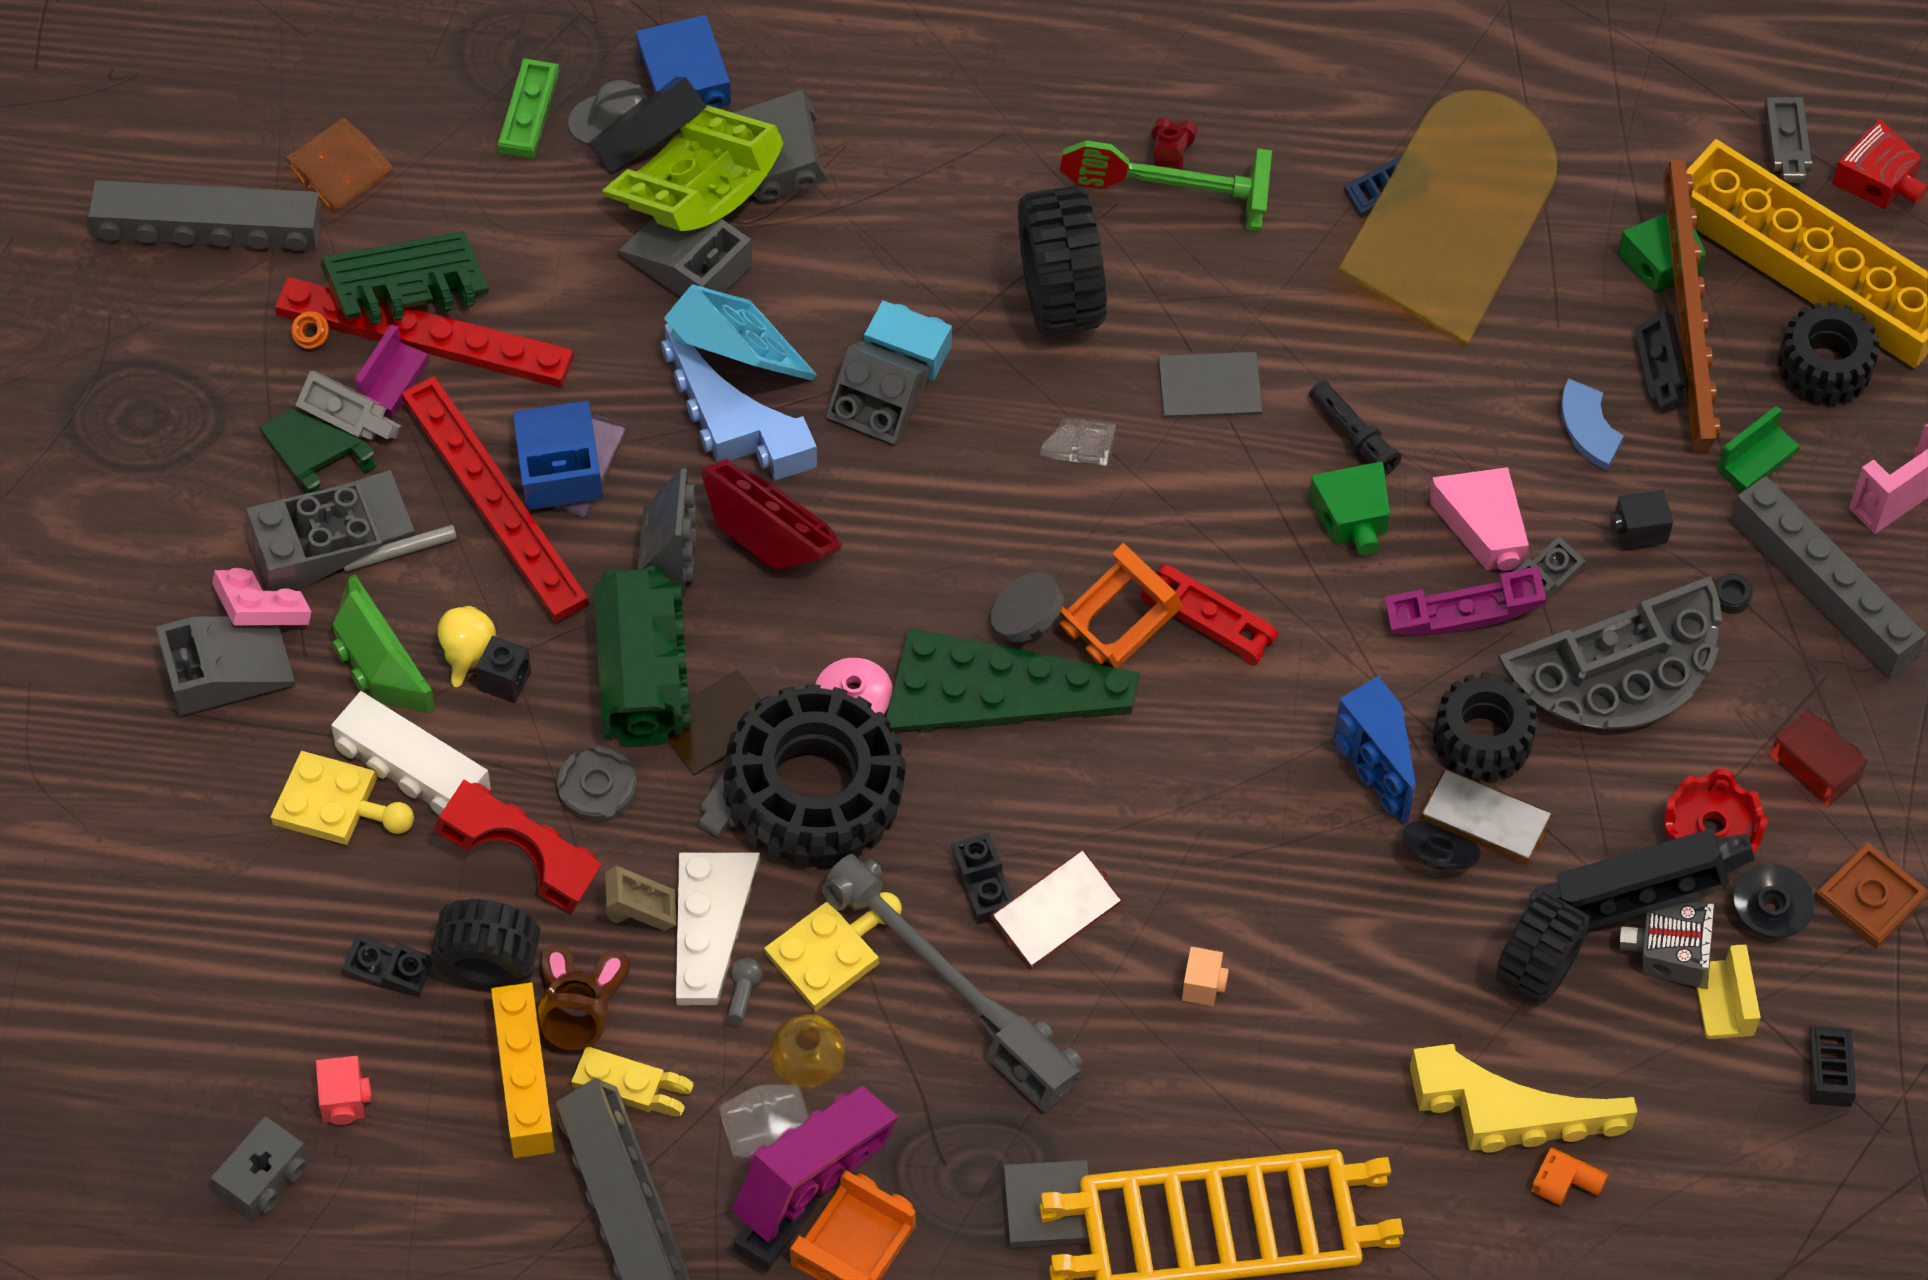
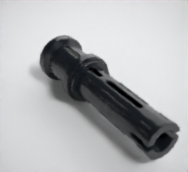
(1363, 438)

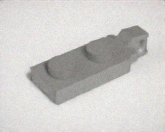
(345, 408)

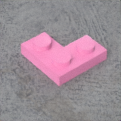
(251, 605)

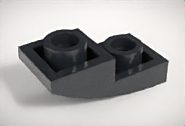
(981, 875)
(386, 967)

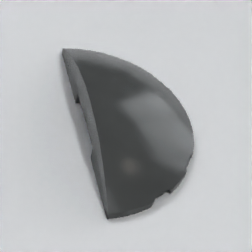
(1626, 665)

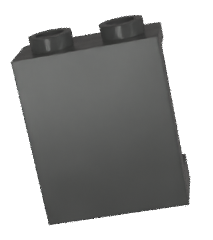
(798, 160)

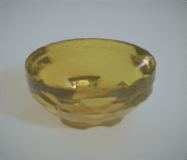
(811, 1066)

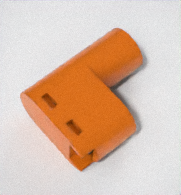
(1562, 1171)

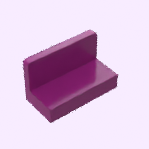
(390, 371)

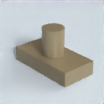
(639, 898)

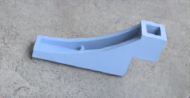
(736, 423)

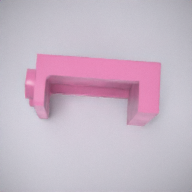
(1886, 497)

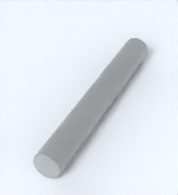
(405, 546)

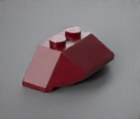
(765, 518)

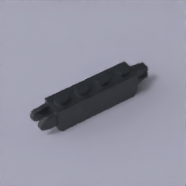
(1651, 877)

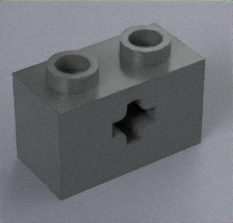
(263, 1149)

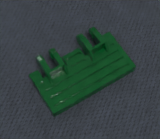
(404, 276)

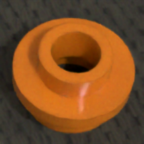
(300, 326)

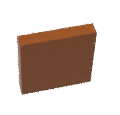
(1871, 895)

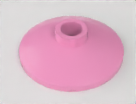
(873, 681)

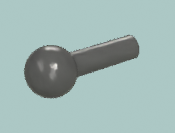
(746, 975)

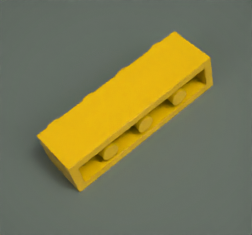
(522, 1070)

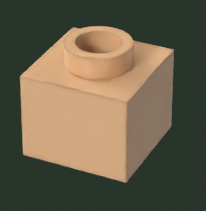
(1204, 976)

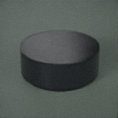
(1733, 593)

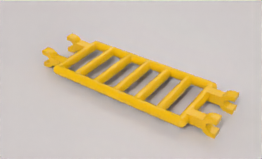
(1097, 1264)

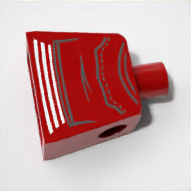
(1881, 168)

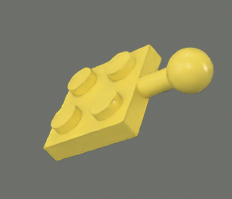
(330, 796)
(826, 953)

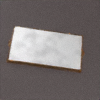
(1486, 816)

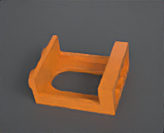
(1128, 568)

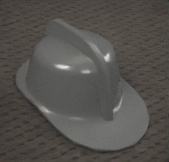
(603, 109)

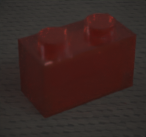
(1818, 757)

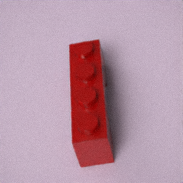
(479, 818)

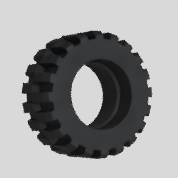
(1062, 260)

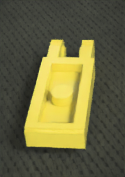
(635, 1081)

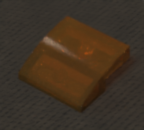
(339, 164)

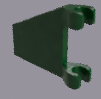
(311, 444)

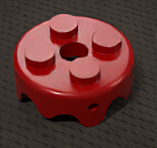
(1715, 798)

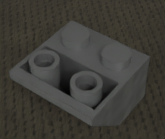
(877, 391)

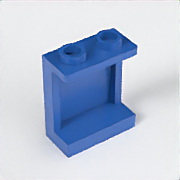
(687, 51)

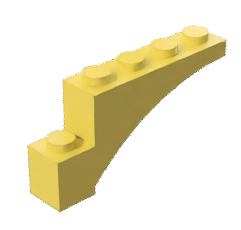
(1506, 1113)

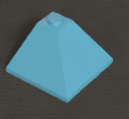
(734, 330)

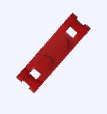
(1217, 616)

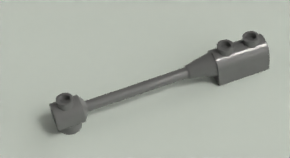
(1018, 1047)

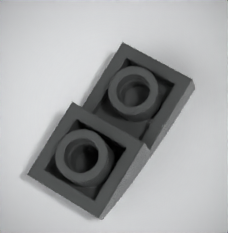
(1557, 565)

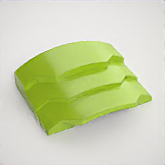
(701, 170)

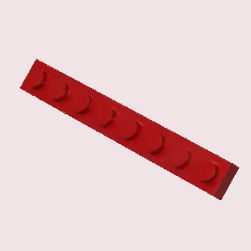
(437, 336)
(495, 499)

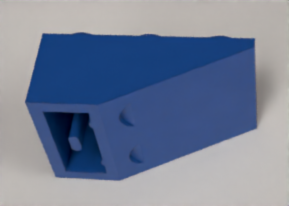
(557, 455)
(1375, 738)

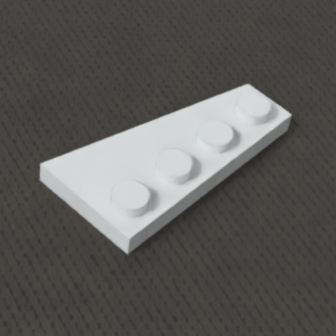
(710, 912)

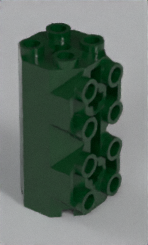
(641, 656)

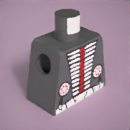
(1675, 943)

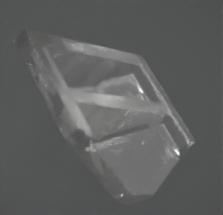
(1081, 442)
(761, 1117)

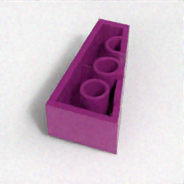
(811, 1159)

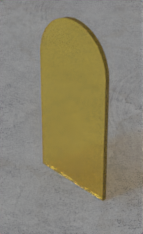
(1456, 210)

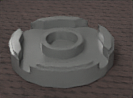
(1027, 606)
(597, 784)

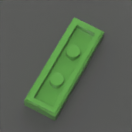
(528, 108)

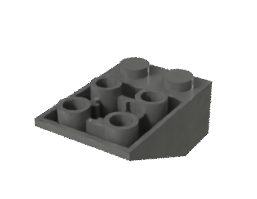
(702, 257)
(671, 531)
(310, 535)
(222, 662)

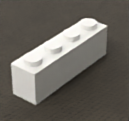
(403, 752)

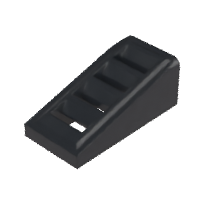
(1831, 1093)

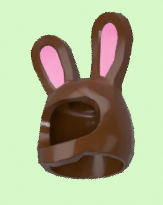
(575, 1003)

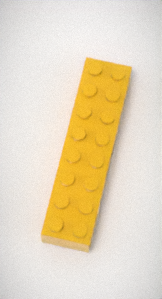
(1810, 248)

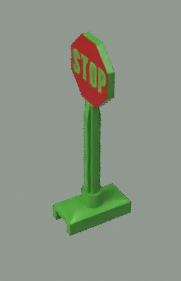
(1104, 165)

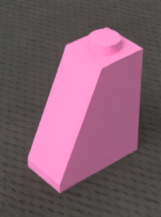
(1483, 515)

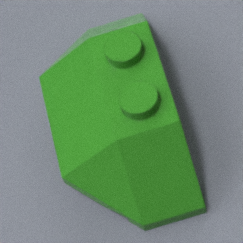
(376, 653)

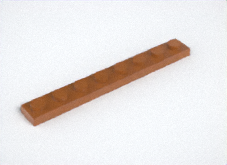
(1691, 318)

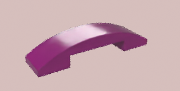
(1466, 608)

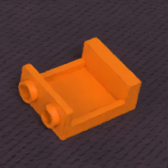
(855, 1233)

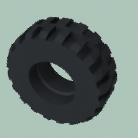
(822, 724)

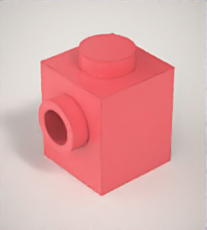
(342, 1090)

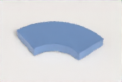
(1586, 425)

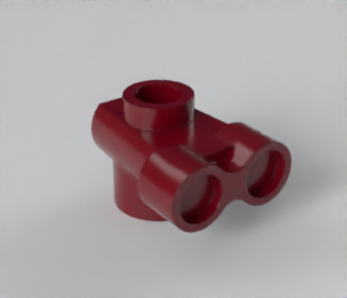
(1171, 141)

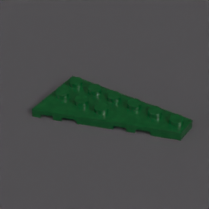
(988, 685)

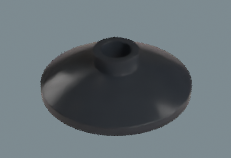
(1440, 847)
(1774, 886)

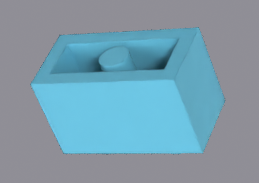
(910, 335)

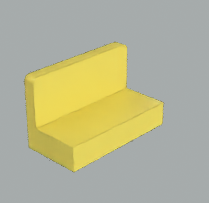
(1730, 1002)

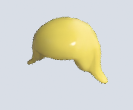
(464, 637)

